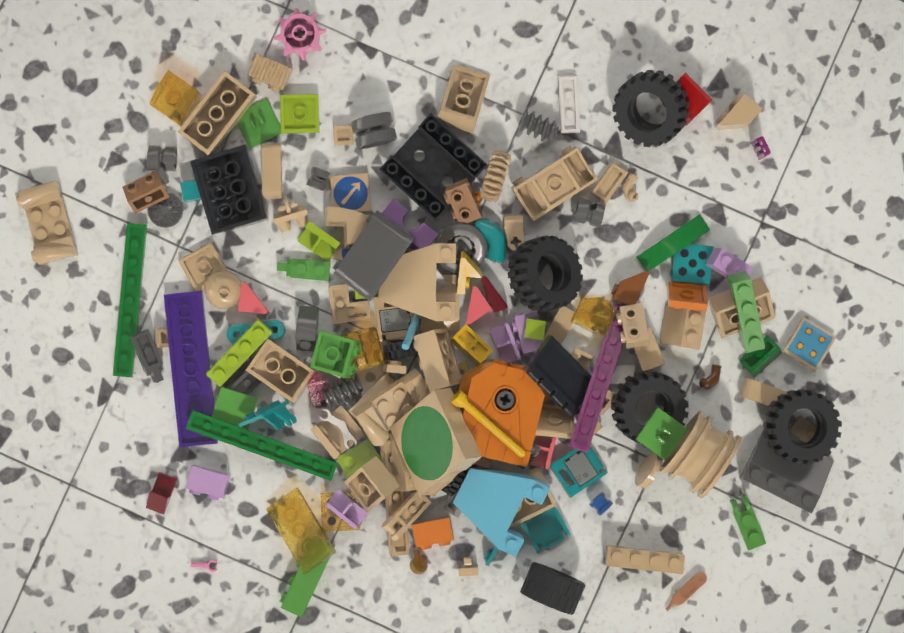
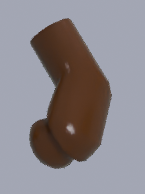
(711, 380)

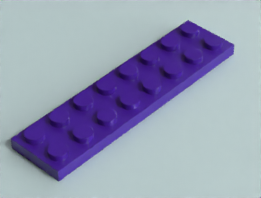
(189, 362)

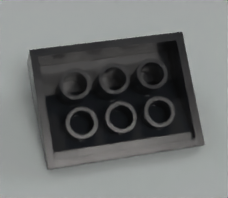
(229, 190)

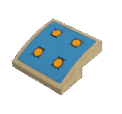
(809, 344)

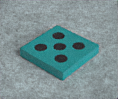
(690, 264)

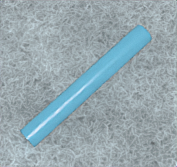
(411, 331)

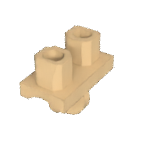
(282, 218)

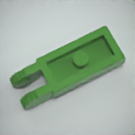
(748, 524)

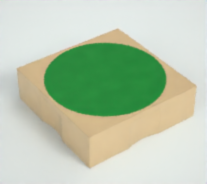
(435, 442)

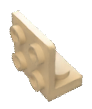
(331, 435)

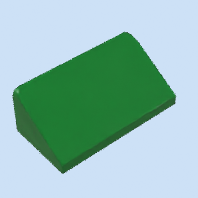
(758, 360)

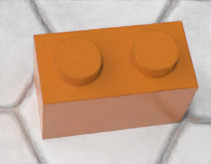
(432, 532)

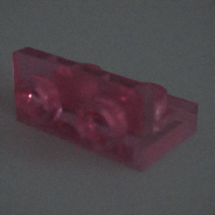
(315, 393)

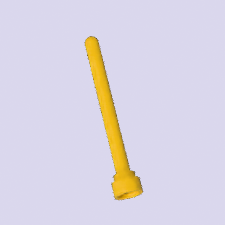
(460, 400)

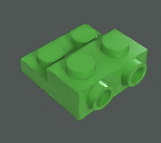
(335, 354)

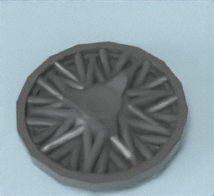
(167, 212)

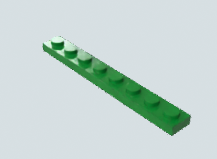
(130, 299)
(261, 445)

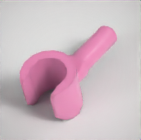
(204, 565)

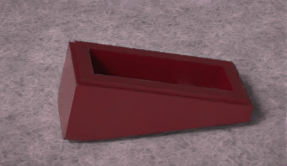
(494, 298)

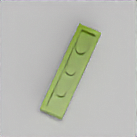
(239, 352)

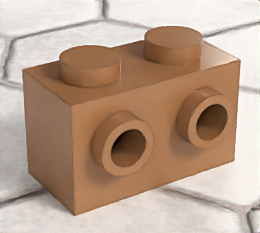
(145, 191)
(463, 202)

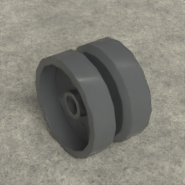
(374, 130)

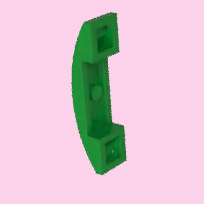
(673, 243)

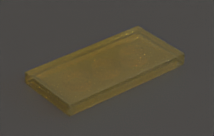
(301, 530)

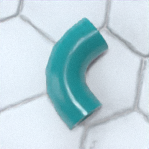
(495, 238)

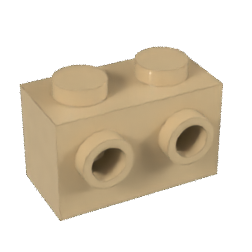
(634, 326)

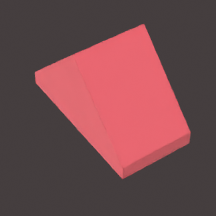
(250, 302)
(477, 307)

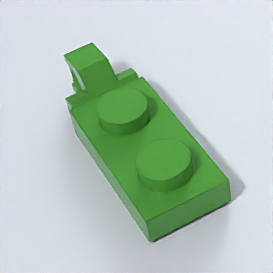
(306, 269)

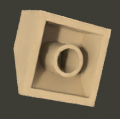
(682, 327)
(371, 484)

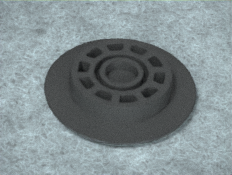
(466, 234)

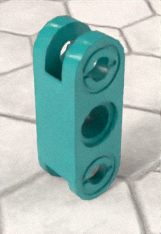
(242, 328)

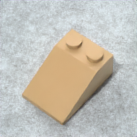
(463, 98)
(281, 371)

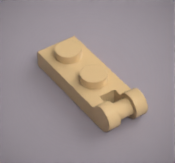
(406, 515)

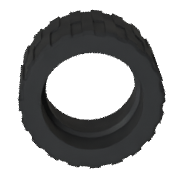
(552, 588)

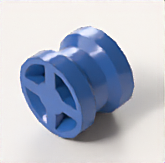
(600, 503)

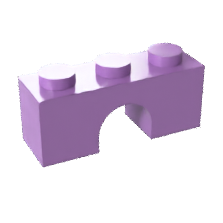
(423, 235)

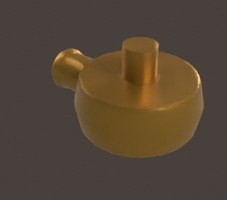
(418, 564)

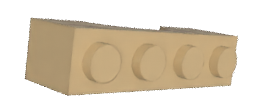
(644, 559)

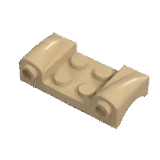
(554, 183)
(48, 222)
(389, 406)

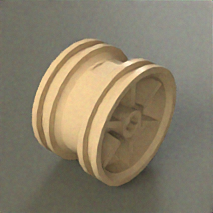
(702, 454)

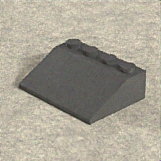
(787, 480)

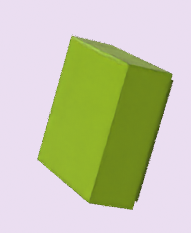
(535, 329)

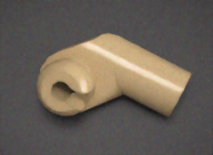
(628, 188)

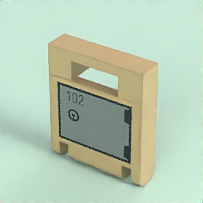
(391, 321)

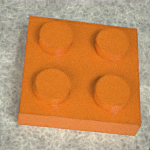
(687, 296)

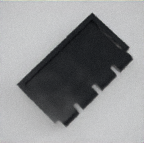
(559, 375)

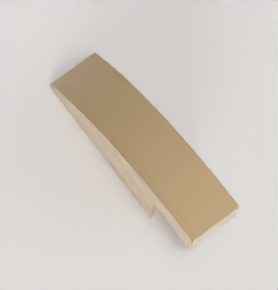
(351, 221)

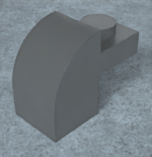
(307, 328)

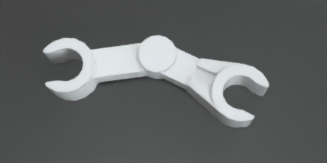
(342, 425)

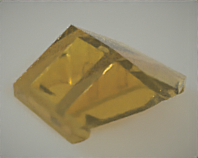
(594, 315)

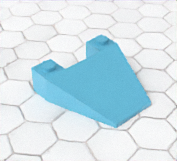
(492, 501)

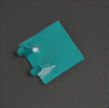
(271, 415)

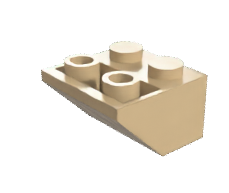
(741, 113)

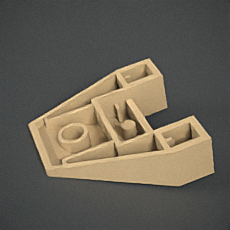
(413, 282)

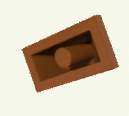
(629, 289)

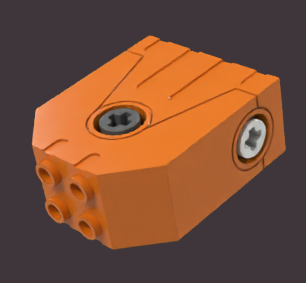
(509, 402)

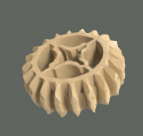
(495, 176)

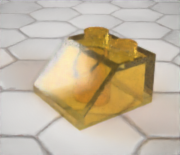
(174, 98)
(371, 351)

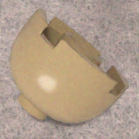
(223, 289)

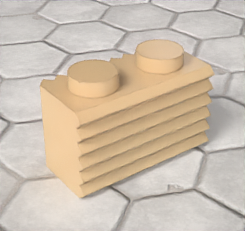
(270, 73)

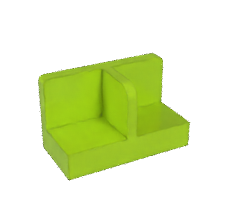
(318, 241)

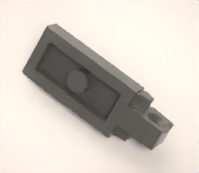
(148, 354)

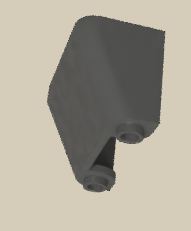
(373, 254)

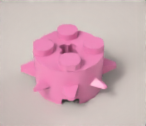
(290, 28)

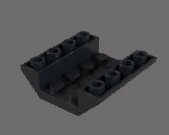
(443, 157)

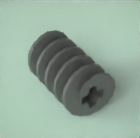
(538, 126)
(343, 391)

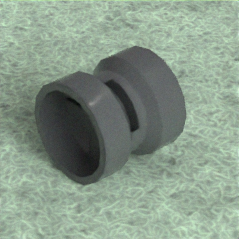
(316, 182)

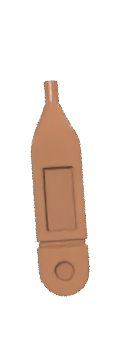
(687, 589)

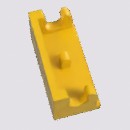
(471, 345)

